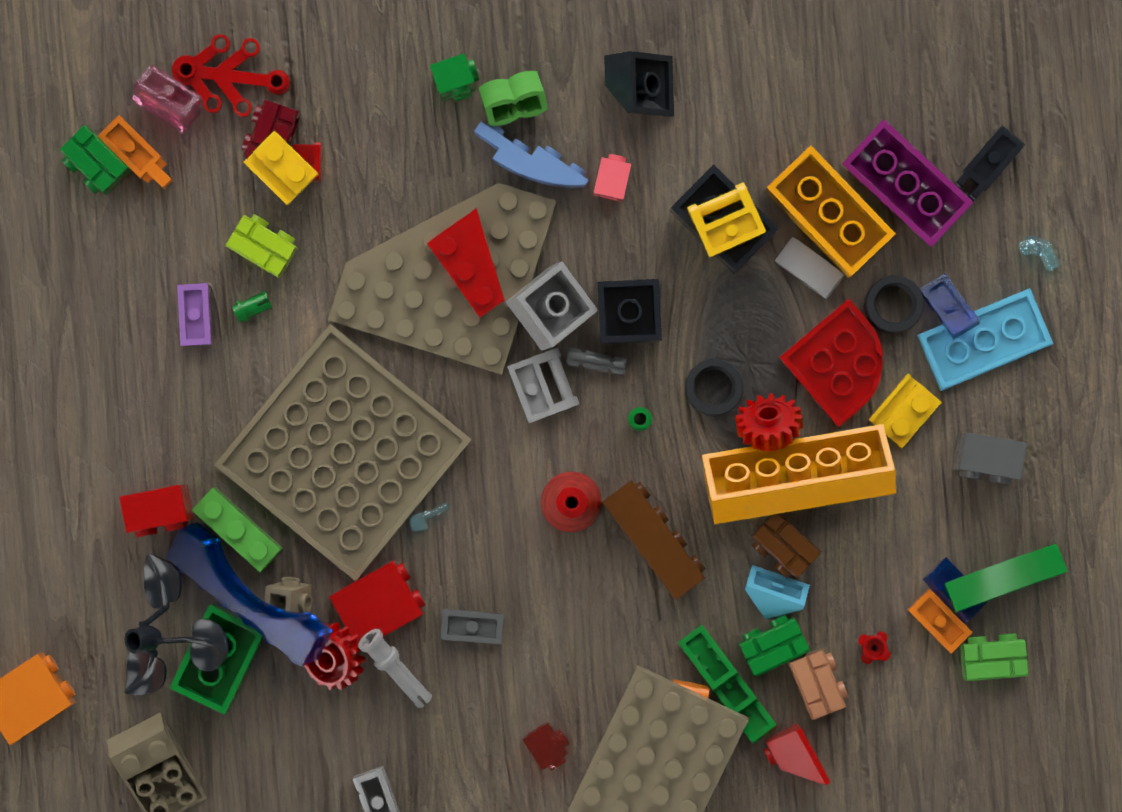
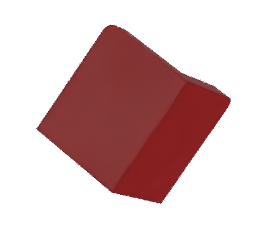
(312, 155)

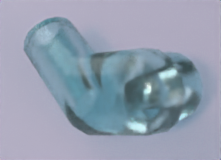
(1040, 248)

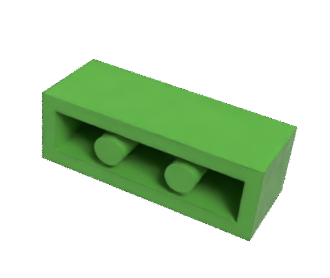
(237, 529)

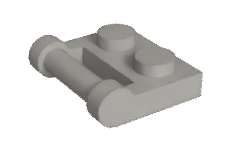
(533, 388)

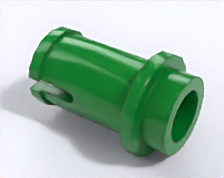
(249, 307)
(648, 418)

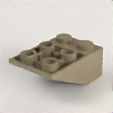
(155, 767)

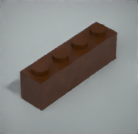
(653, 539)

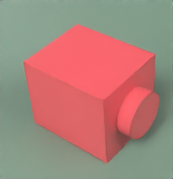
(612, 178)

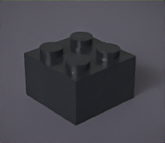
(629, 311)

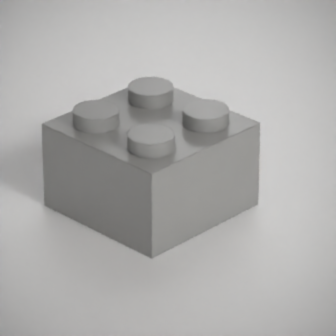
(551, 306)

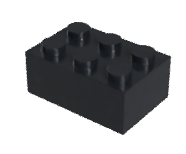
(707, 187)

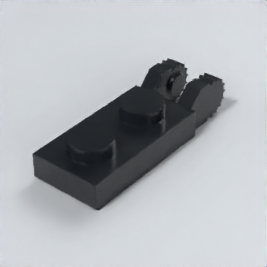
(990, 161)

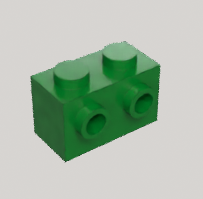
(455, 77)

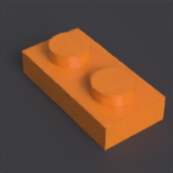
(939, 621)

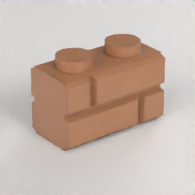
(817, 683)

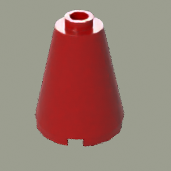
(554, 501)

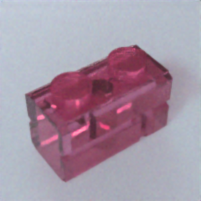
(167, 99)

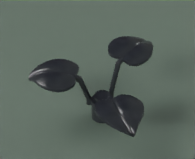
(144, 669)

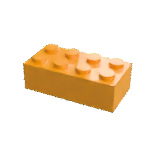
(829, 212)

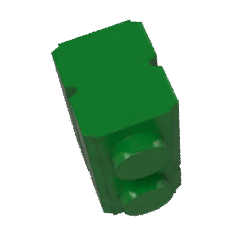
(94, 160)
(773, 646)

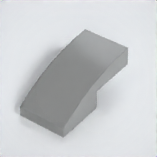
(809, 268)

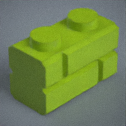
(262, 246)

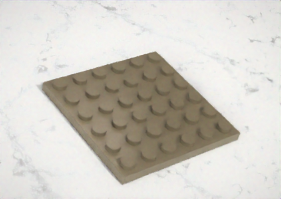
(342, 452)

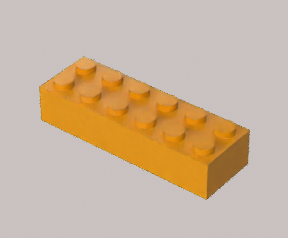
(800, 476)

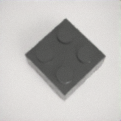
(989, 456)

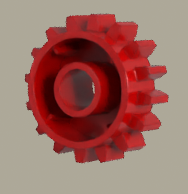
(769, 423)
(339, 660)

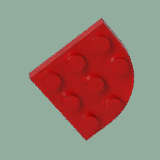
(838, 362)

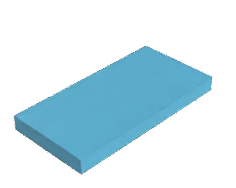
(1004, 334)

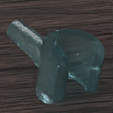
(419, 521)

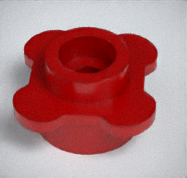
(881, 653)

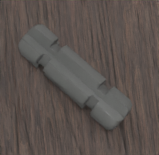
(596, 361)

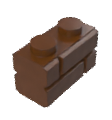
(785, 544)

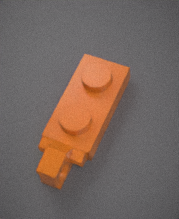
(135, 152)

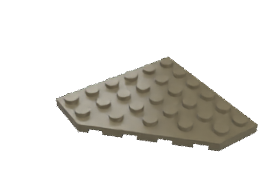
(412, 300)

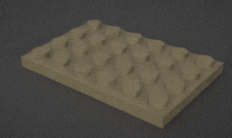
(659, 750)

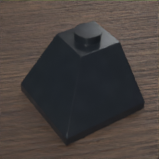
(641, 82)

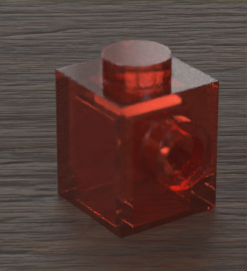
(547, 746)

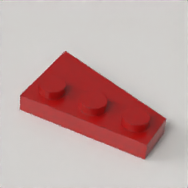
(468, 261)

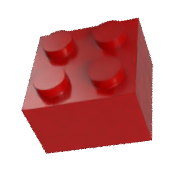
(157, 508)

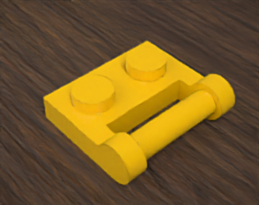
(731, 229)

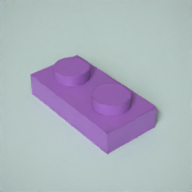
(194, 314)

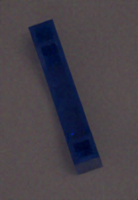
(203, 559)

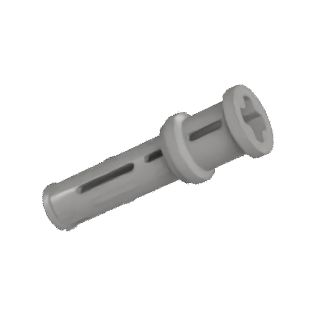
(387, 659)

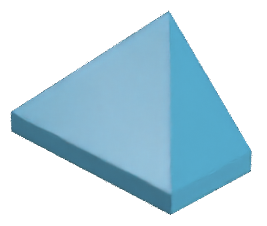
(774, 593)

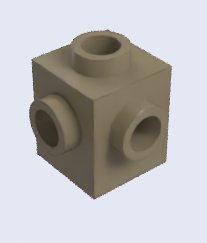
(289, 595)

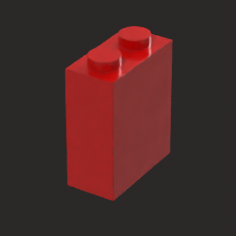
(378, 601)

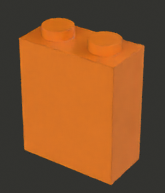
(32, 697)

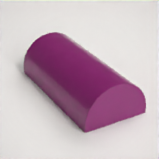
(907, 183)

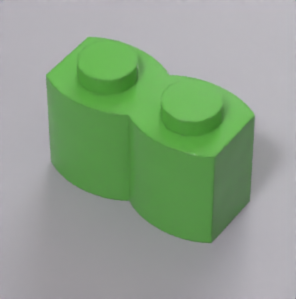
(513, 98)

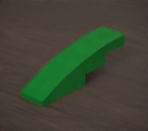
(1006, 577)
(727, 682)

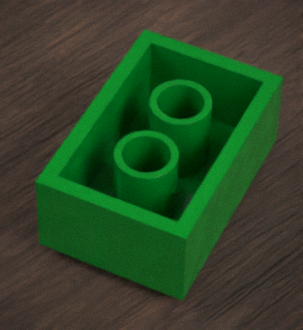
(220, 687)

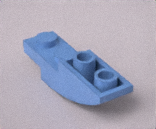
(539, 167)

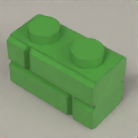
(994, 658)

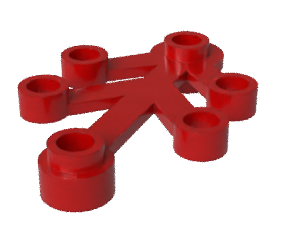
(225, 75)

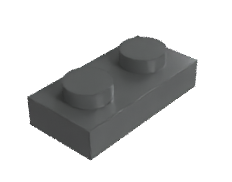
(472, 626)

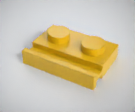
(281, 168)
(905, 410)

